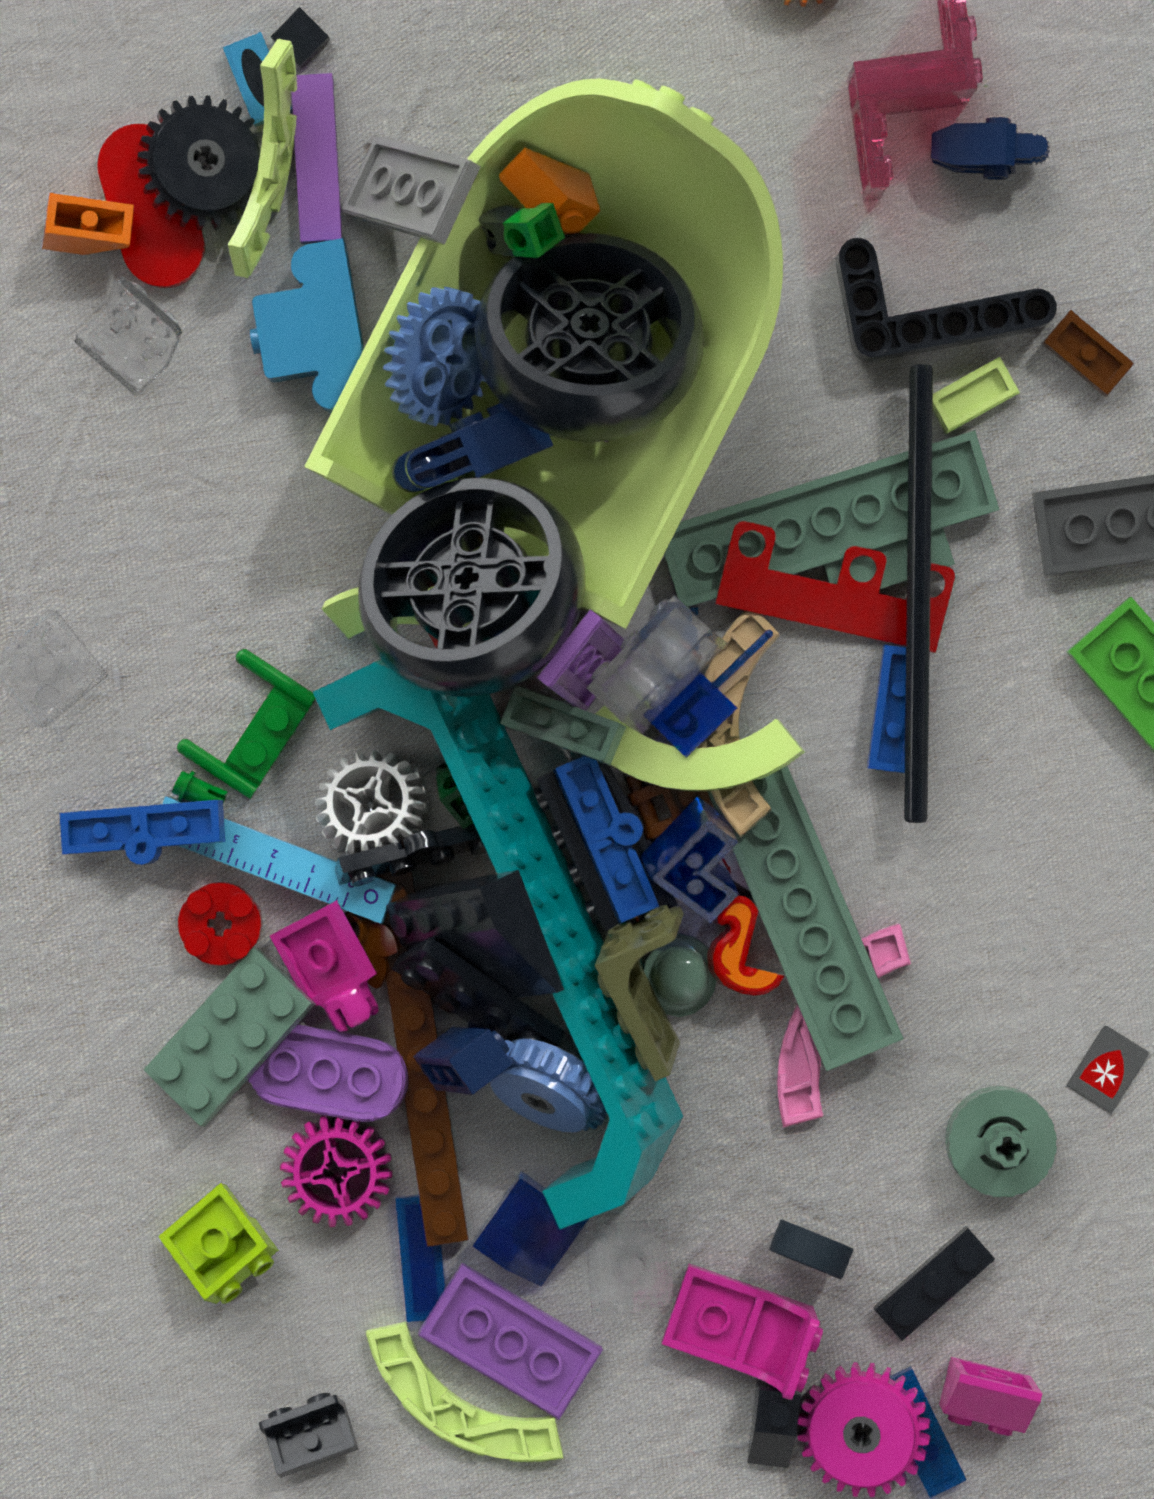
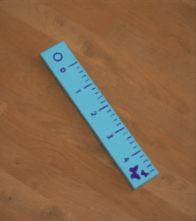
(295, 869)

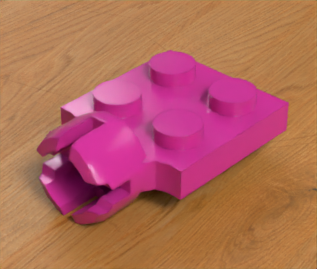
(329, 965)

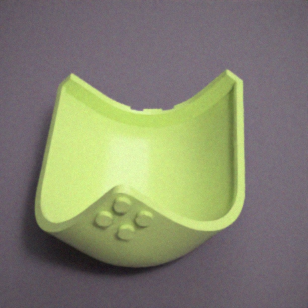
(659, 183)

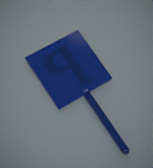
(701, 706)

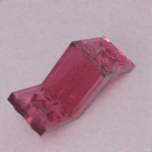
(910, 85)

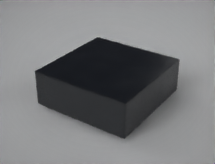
(304, 35)

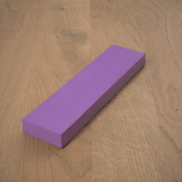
(317, 159)

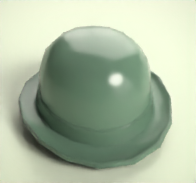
(680, 975)

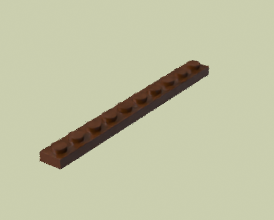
(425, 1106)

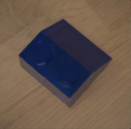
(524, 1233)

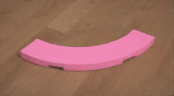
(798, 1056)

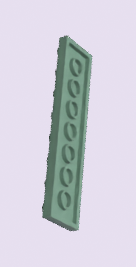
(829, 515)
(812, 928)

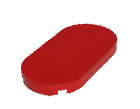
(159, 248)

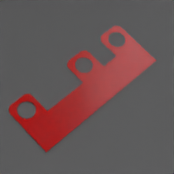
(841, 607)

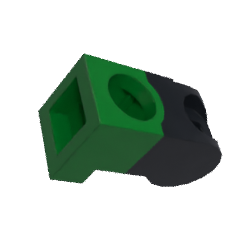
(521, 230)

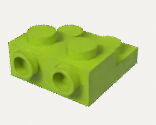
(219, 1245)

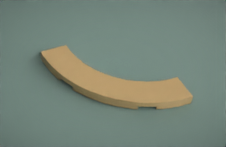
(742, 804)

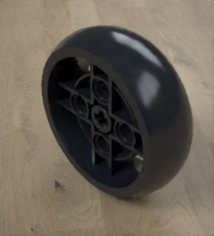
(589, 338)
(510, 628)

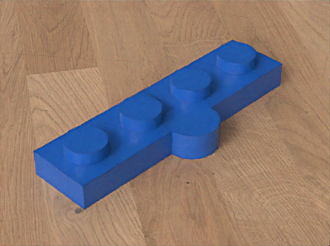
(142, 829)
(607, 837)

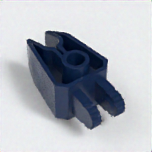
(987, 148)

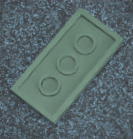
(229, 1037)

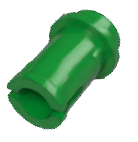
(195, 789)

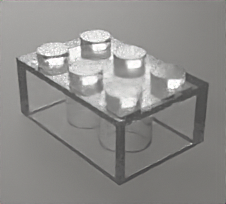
(656, 664)

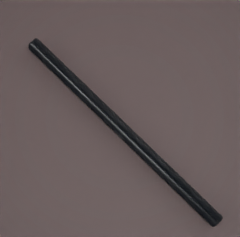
(918, 593)

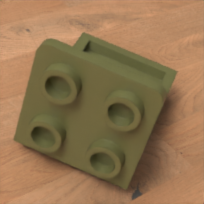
(631, 991)

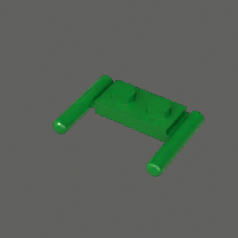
(265, 734)

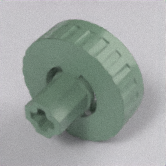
(1029, 1152)

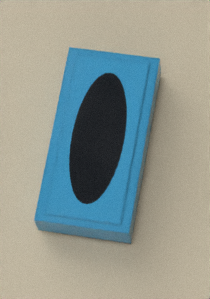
(245, 63)

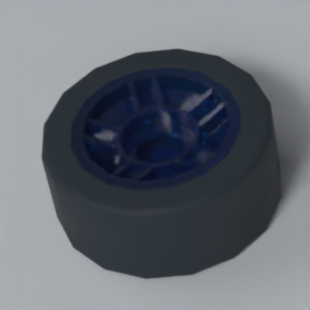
(811, 1249)

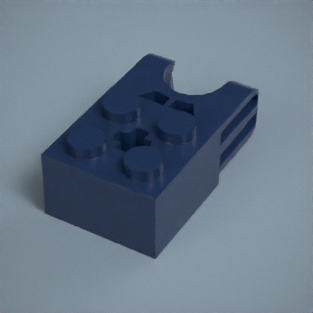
(470, 450)

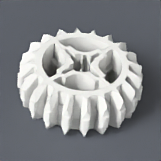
(380, 775)

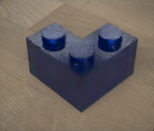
(688, 859)

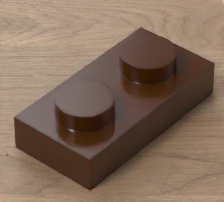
(1088, 353)

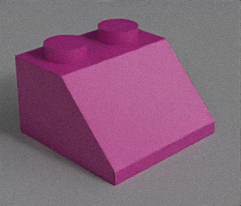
(989, 1396)

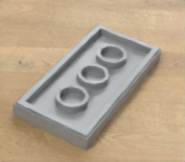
(410, 189)

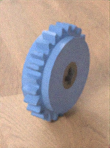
(549, 1087)

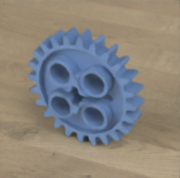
(435, 357)

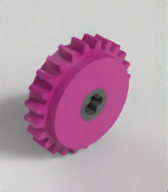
(857, 1458)

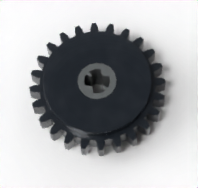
(178, 175)

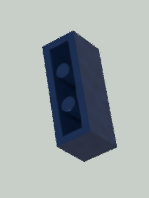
(464, 1059)

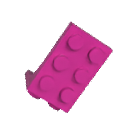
(744, 1328)

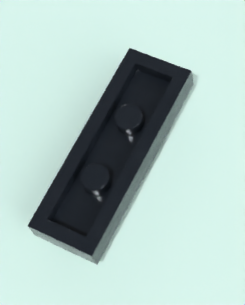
(934, 1283)

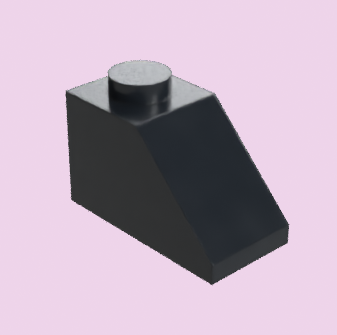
(772, 1426)

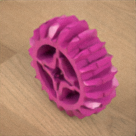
(317, 1176)

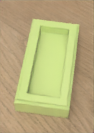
(973, 395)

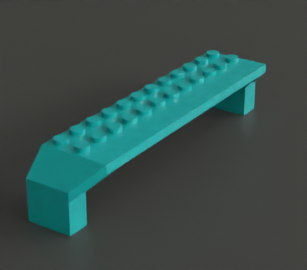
(520, 838)

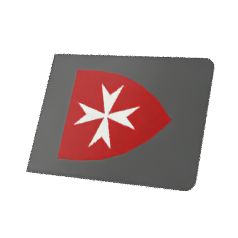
(1108, 1069)

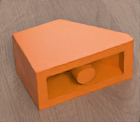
(541, 179)
(86, 225)

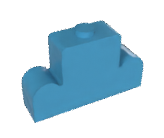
(312, 326)

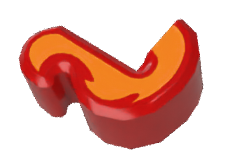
(730, 950)

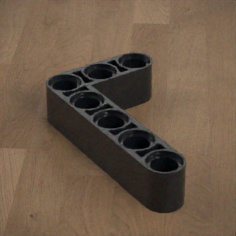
(929, 320)

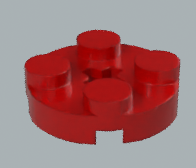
(201, 939)

